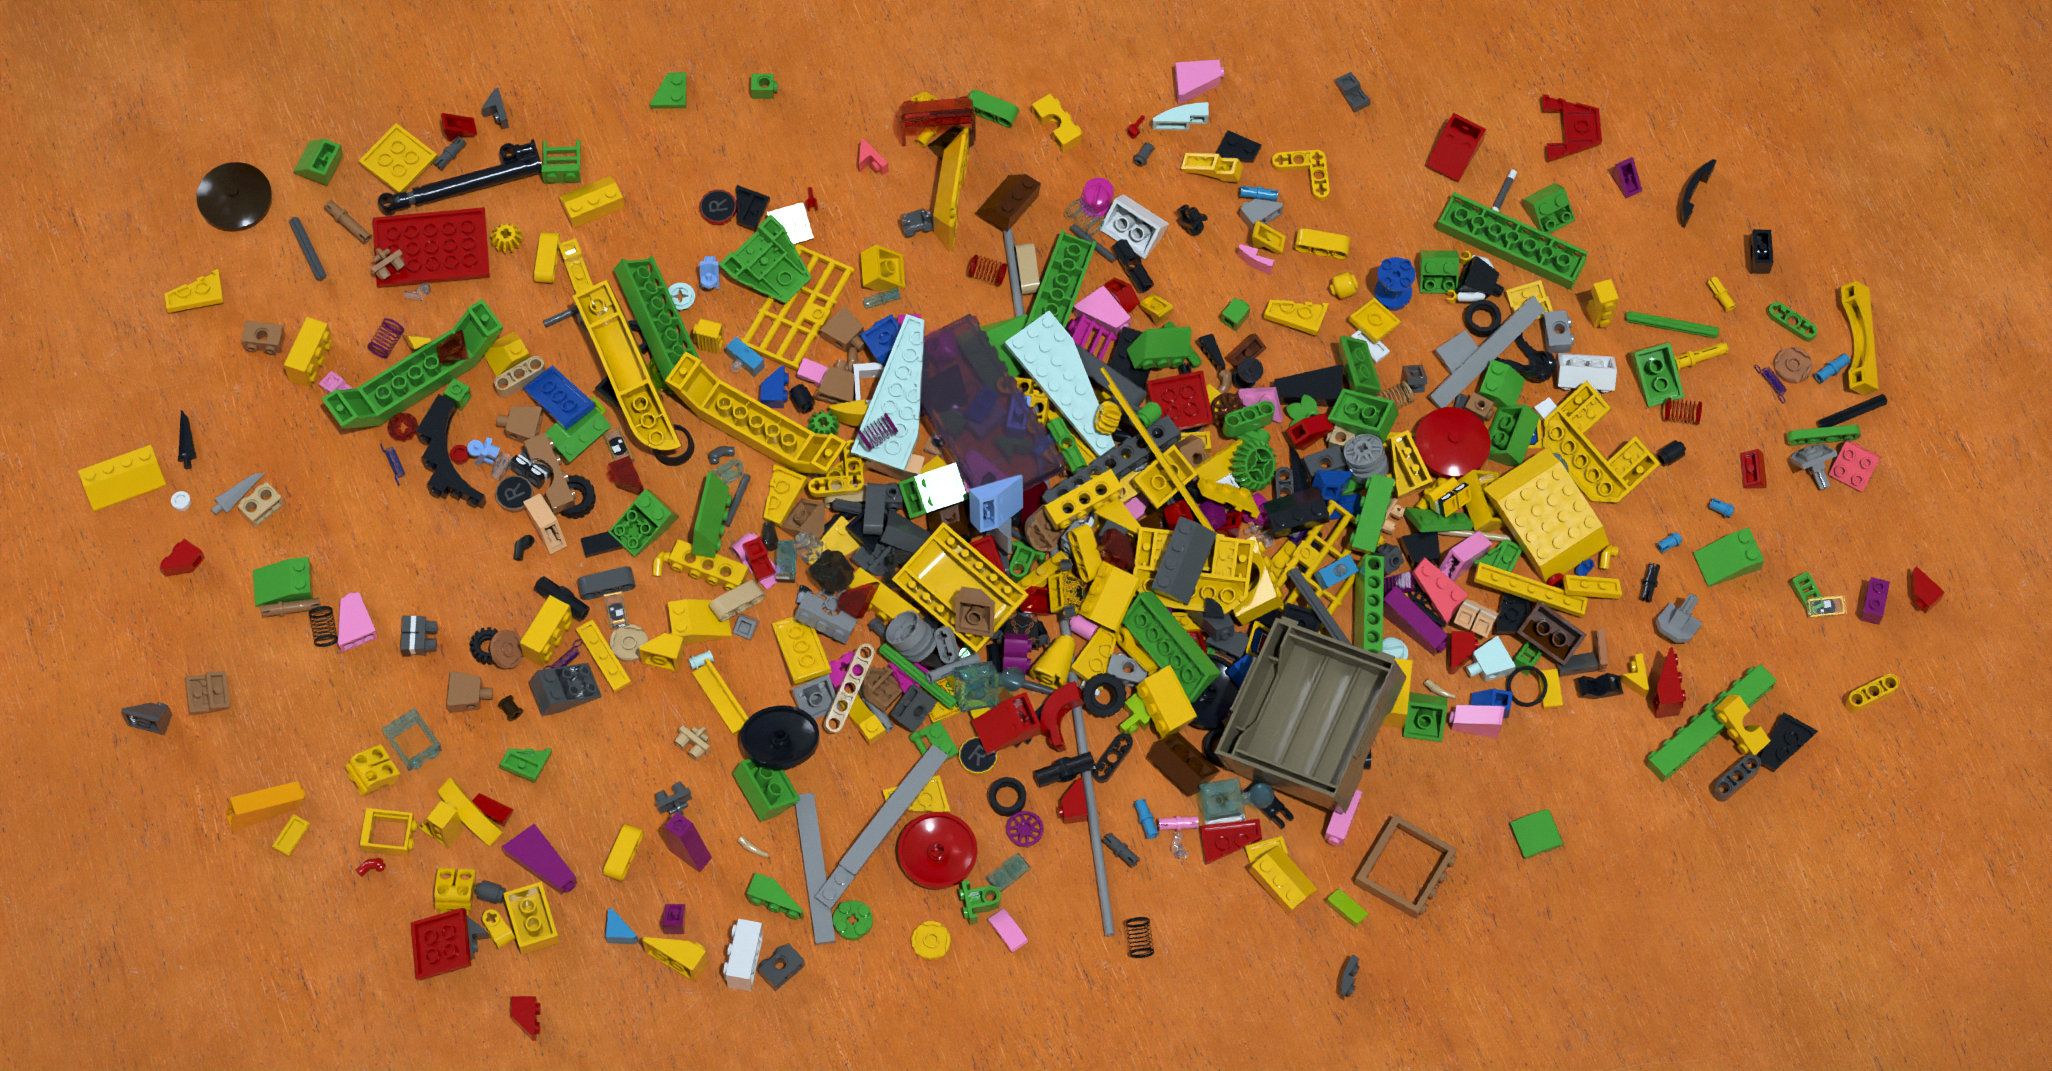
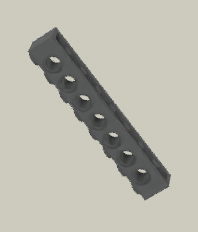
(1123, 466)

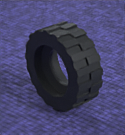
(588, 501)
(1104, 709)

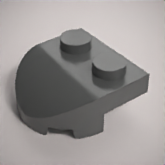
(874, 562)

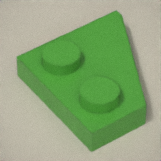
(671, 92)
(525, 762)

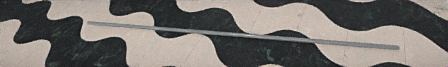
(1065, 630)

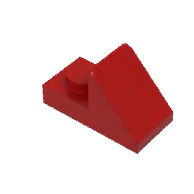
(458, 125)

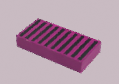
(1403, 581)

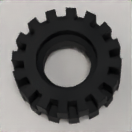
(475, 645)

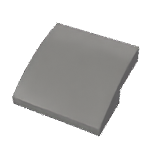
(1456, 351)

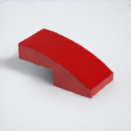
(758, 559)

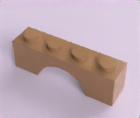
(541, 452)

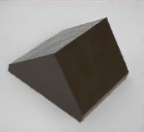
(939, 144)

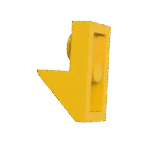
(1267, 237)
(1157, 308)
(1637, 679)

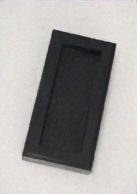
(600, 544)

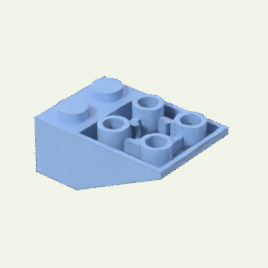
(995, 502)

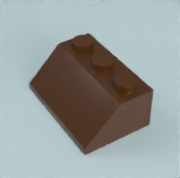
(1010, 200)
(1551, 633)
(1183, 763)

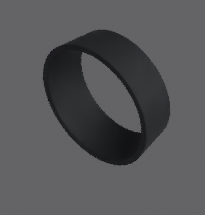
(676, 461)

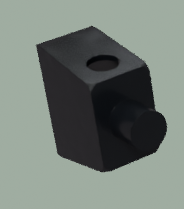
(1421, 546)

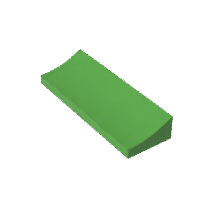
(1170, 644)

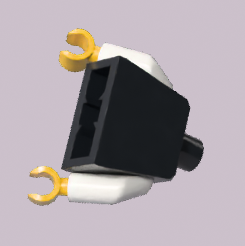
(1477, 280)

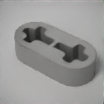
(946, 644)

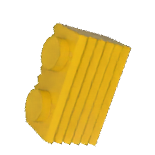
(709, 336)

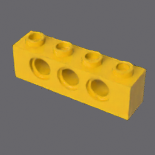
(1105, 481)
(683, 551)

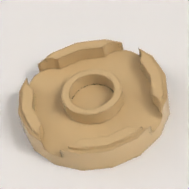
(627, 641)

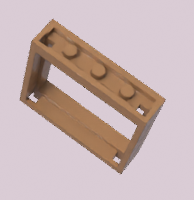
(1391, 898)

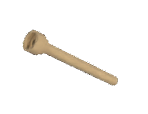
(1467, 533)

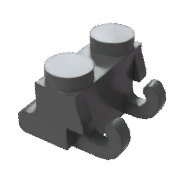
(915, 221)

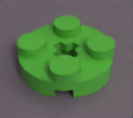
(847, 910)

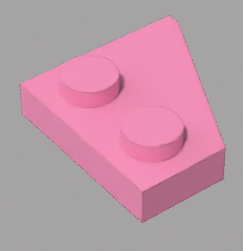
(1255, 395)

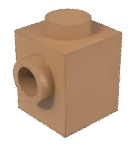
(1480, 407)

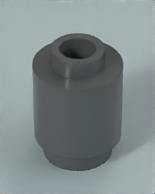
(490, 892)

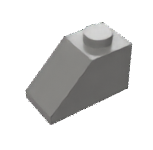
(1260, 210)

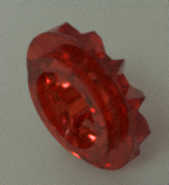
(396, 422)

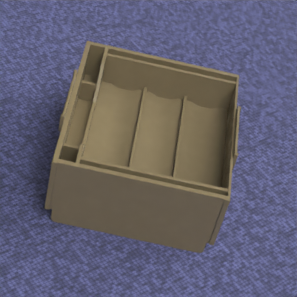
(1309, 714)

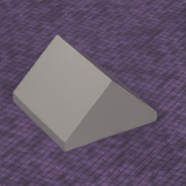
(815, 696)

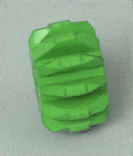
(824, 419)

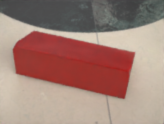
(1753, 469)
(492, 809)

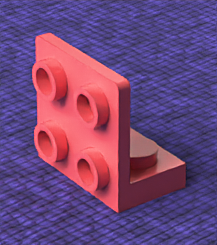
(1854, 465)

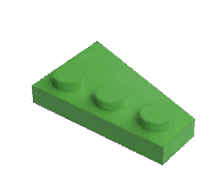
(1431, 521)

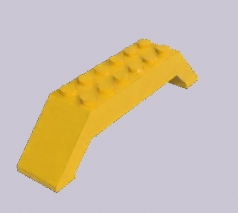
(751, 420)

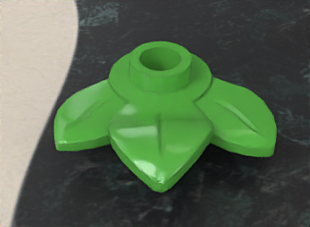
(1302, 410)

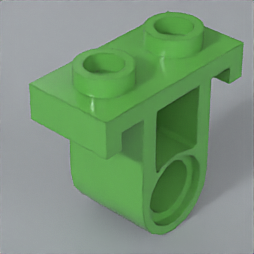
(1024, 560)
(976, 900)

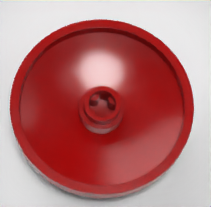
(1452, 442)
(937, 850)

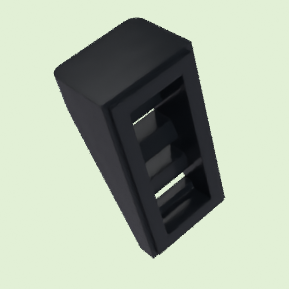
(1210, 349)

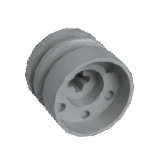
(1365, 456)
(911, 636)

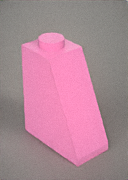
(1196, 78)
(1104, 311)
(1464, 554)
(354, 623)
(1477, 720)
(1341, 823)

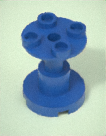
(1394, 283)

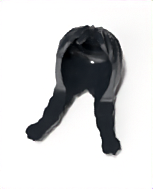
(1541, 362)

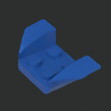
(881, 338)

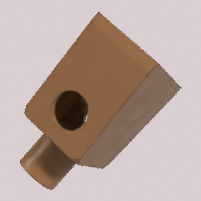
(843, 331)
(836, 384)
(522, 422)
(466, 692)

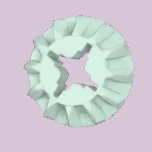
(686, 291)

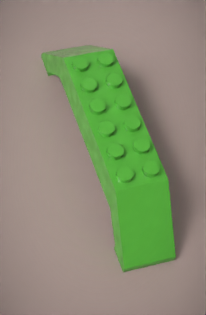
(414, 375)

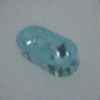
(725, 471)

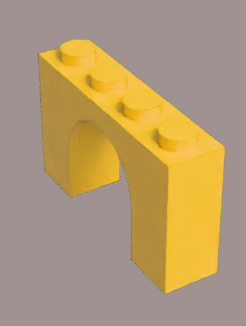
(1266, 594)

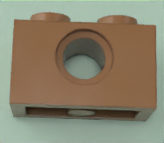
(255, 330)
(1189, 447)

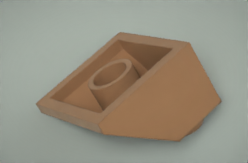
(806, 518)
(974, 612)

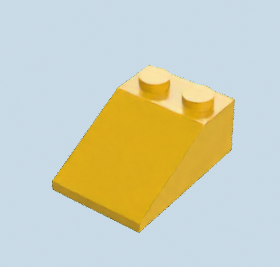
(1156, 482)
(1117, 513)
(697, 621)
(679, 955)

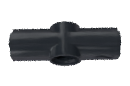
(1137, 274)
(547, 587)
(1065, 769)

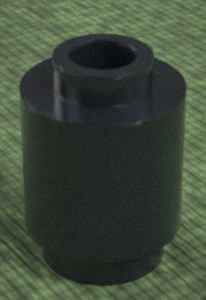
(802, 398)
(1671, 453)

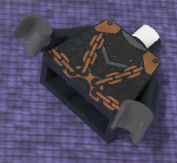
(1024, 624)

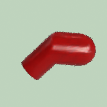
(372, 863)

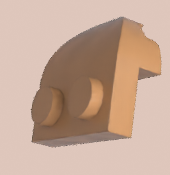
(1041, 532)
(880, 687)

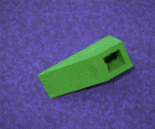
(769, 893)

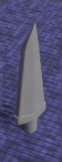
(229, 498)

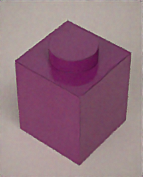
(1214, 513)

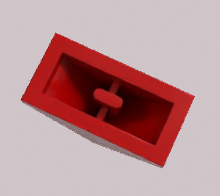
(1233, 525)

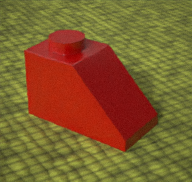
(1123, 293)
(1924, 591)
(1461, 649)
(1073, 804)

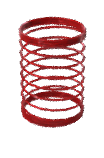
(1003, 267)
(1698, 413)

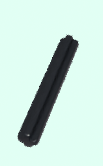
(1853, 411)

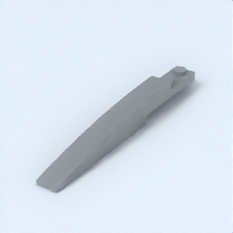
(881, 826)

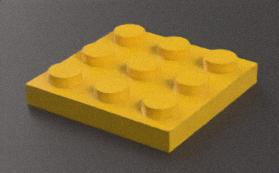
(398, 159)

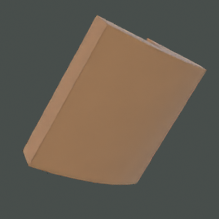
(207, 693)

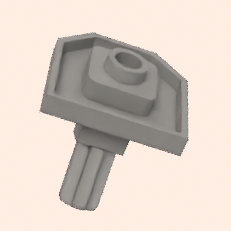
(1813, 459)
(1678, 622)

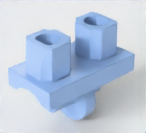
(709, 273)
(486, 452)

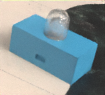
(744, 358)
(1336, 572)

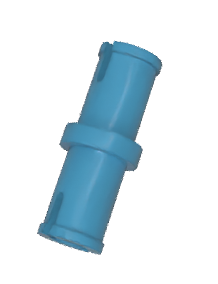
(1259, 193)
(1832, 368)
(1146, 819)

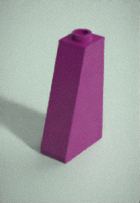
(1413, 621)
(686, 842)
(539, 858)

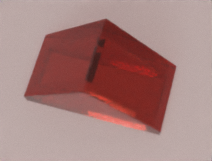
(453, 348)

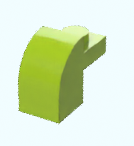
(1139, 716)

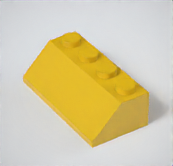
(122, 478)

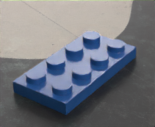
(559, 397)

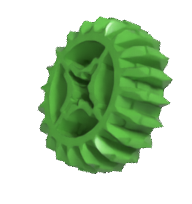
(1254, 464)

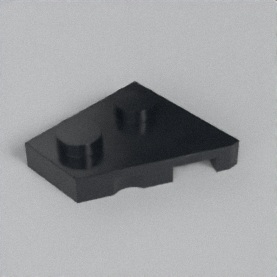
(750, 207)
(855, 528)

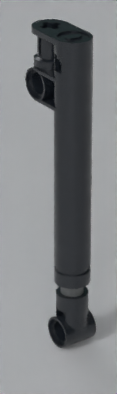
(520, 164)

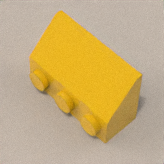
(592, 201)
(1480, 509)
(1109, 596)
(1166, 702)
(1282, 879)

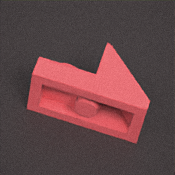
(870, 156)

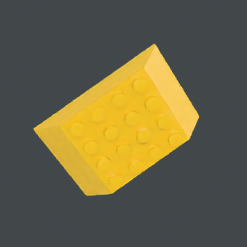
(1547, 515)
(942, 568)

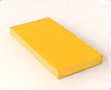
(801, 650)

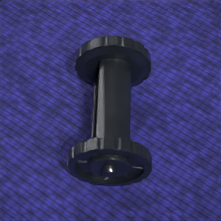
(1247, 373)

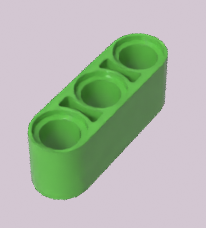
(993, 108)
(1248, 419)

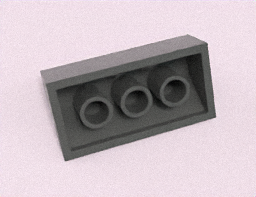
(1183, 560)

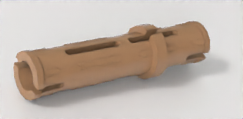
(341, 216)
(289, 607)

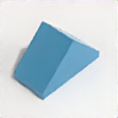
(618, 930)

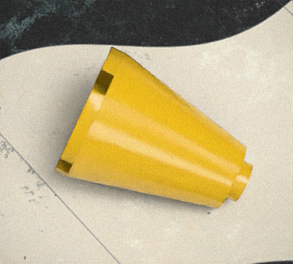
(1055, 663)

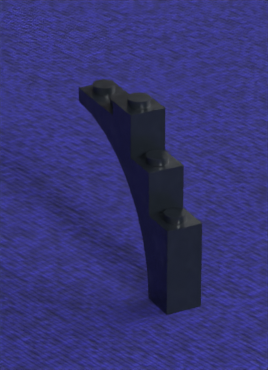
(445, 479)

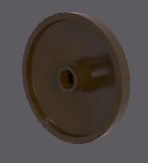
(234, 196)

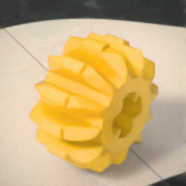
(501, 242)
(1107, 417)

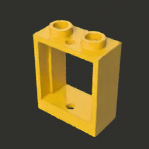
(392, 816)

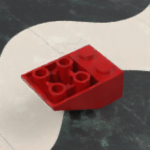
(1456, 147)
(1668, 694)
(1007, 724)

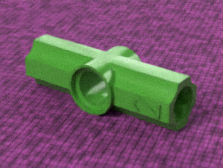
(1061, 436)

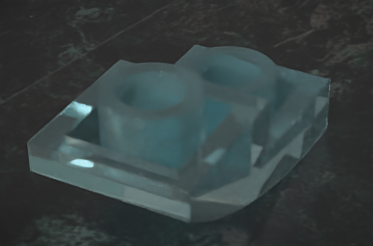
(1008, 873)

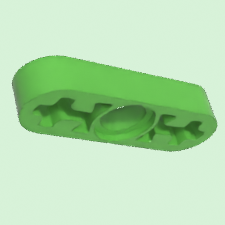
(1792, 314)

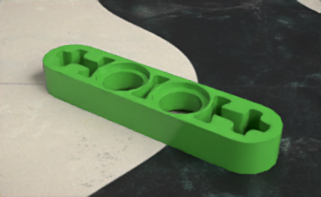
(1823, 435)

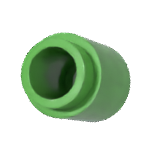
(1149, 414)

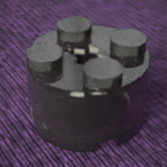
(832, 572)

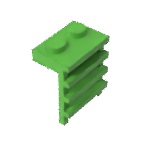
(561, 173)

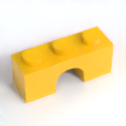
(1049, 110)
(1604, 303)
(1731, 714)

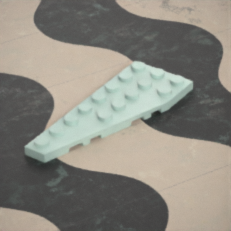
(1056, 367)
(899, 397)

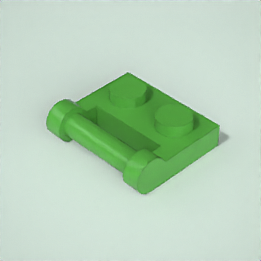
(936, 736)

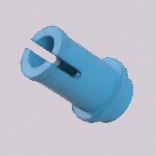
(1722, 507)
(1669, 542)

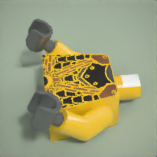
(1066, 591)

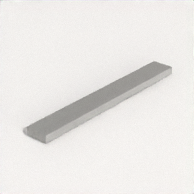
(1485, 352)
(814, 868)

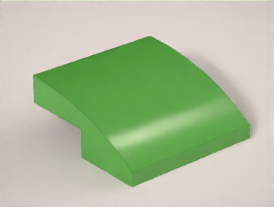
(1537, 833)

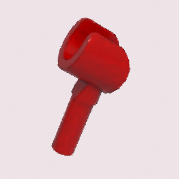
(1133, 128)
(811, 201)

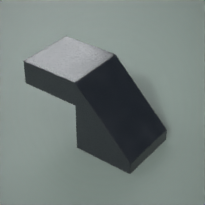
(1601, 687)

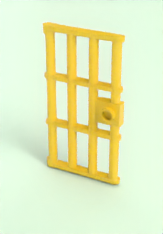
(810, 312)
(1311, 559)

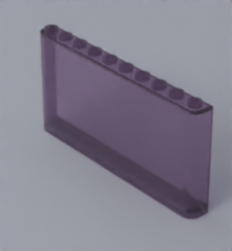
(981, 410)

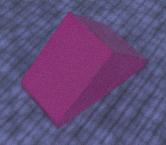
(1627, 178)
(674, 919)

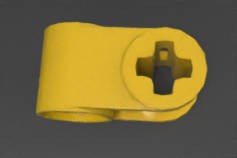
(498, 931)

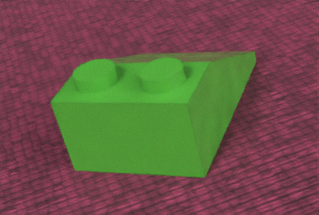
(1657, 373)
(1364, 414)
(1729, 557)
(283, 582)

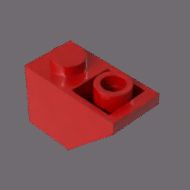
(1310, 430)
(182, 560)
(524, 1014)

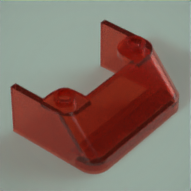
(936, 113)

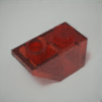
(1118, 548)

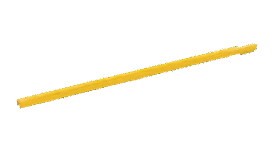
(1119, 396)

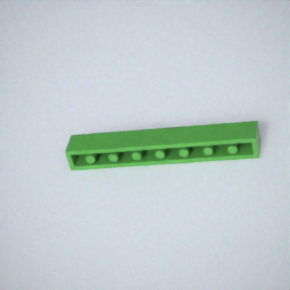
(1706, 726)

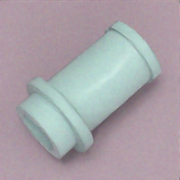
(698, 661)

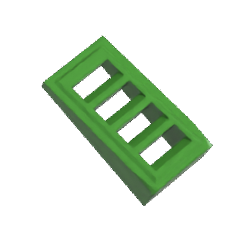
(1805, 577)
(1521, 660)

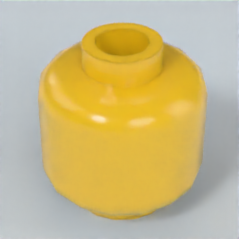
(1344, 285)

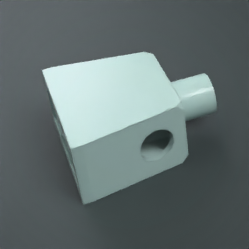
(1491, 661)

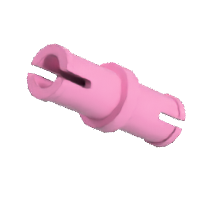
(1178, 823)

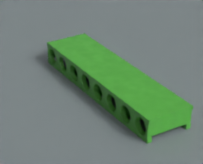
(1512, 242)
(1063, 278)
(653, 314)
(1369, 604)

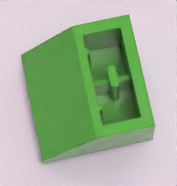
(319, 160)
(1549, 208)
(1438, 271)

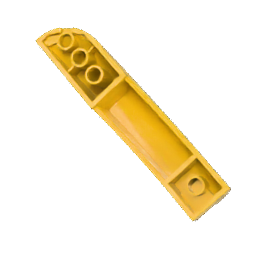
(626, 367)

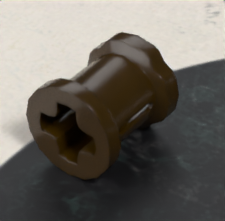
(510, 708)

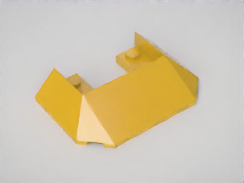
(950, 181)
(1589, 468)
(1226, 584)

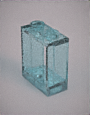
(404, 723)

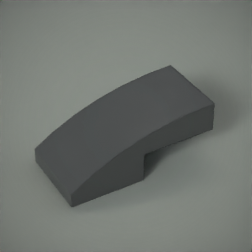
(1352, 92)

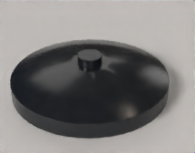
(1216, 699)
(780, 737)

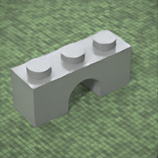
(811, 613)

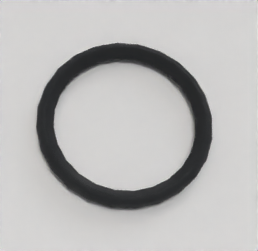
(1544, 683)

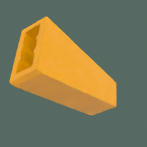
(263, 804)

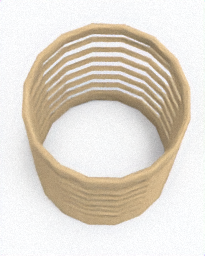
(1403, 391)

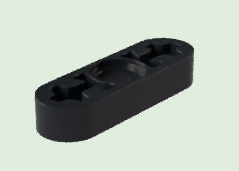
(1111, 750)

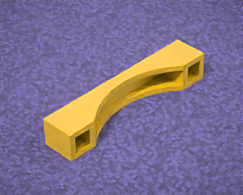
(1863, 370)

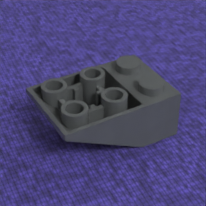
(564, 688)

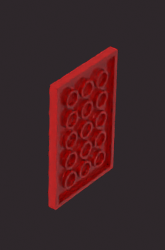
(434, 246)

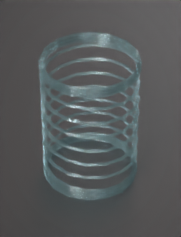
(1079, 210)

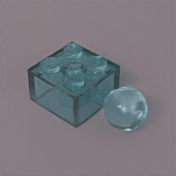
(978, 684)
(1234, 800)

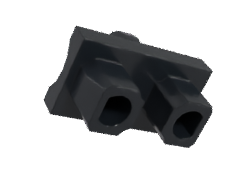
(1191, 219)

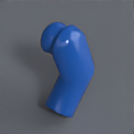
(1584, 567)

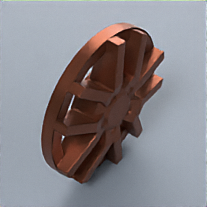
(1224, 408)

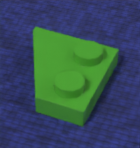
(1503, 556)

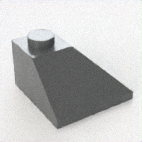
(148, 717)

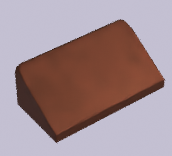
(1249, 347)

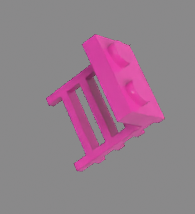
(1080, 330)

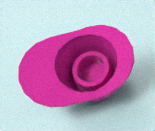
(1098, 195)

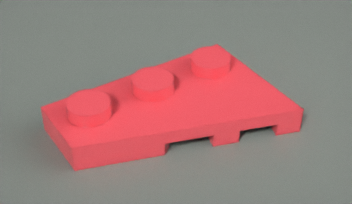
(1440, 589)

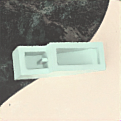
(1181, 117)

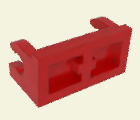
(1037, 602)

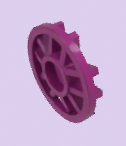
(1025, 829)

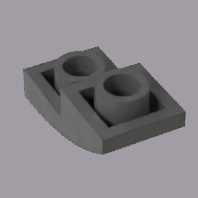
(1348, 981)

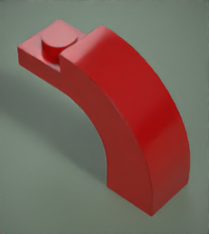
(1055, 708)

